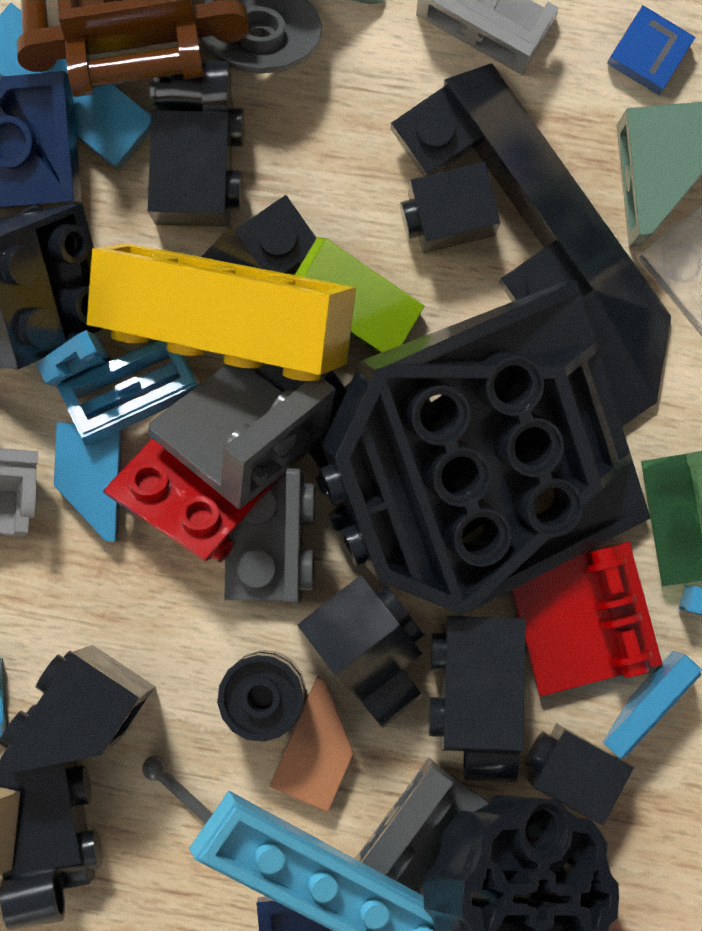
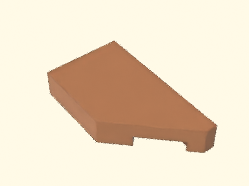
(315, 752)

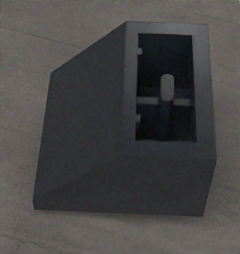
(43, 282)
(80, 715)

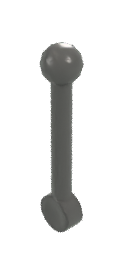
(155, 769)

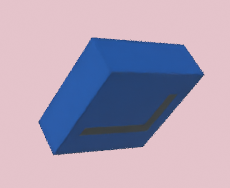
(651, 50)

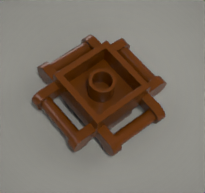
(116, 25)

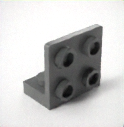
(244, 430)
(268, 545)
(410, 833)

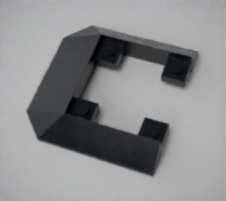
(485, 115)

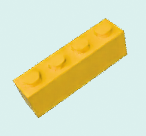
(221, 309)

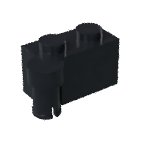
(193, 149)

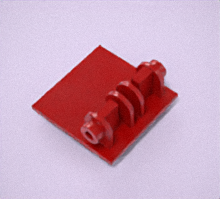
(178, 502)
(587, 621)

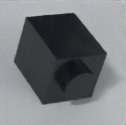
(451, 208)
(577, 772)

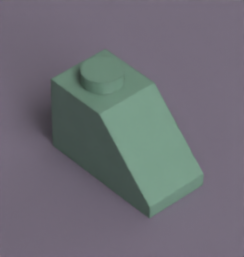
(657, 162)

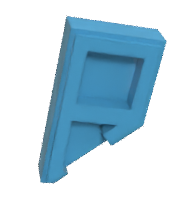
(73, 358)
(85, 472)
(651, 702)

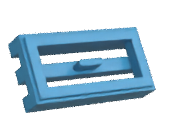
(136, 409)

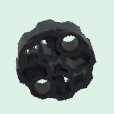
(517, 850)

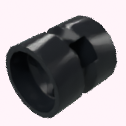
(261, 695)

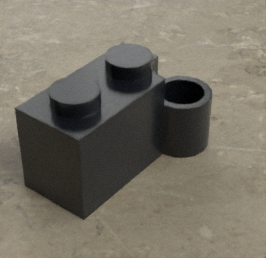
(367, 645)
(480, 694)
(50, 844)

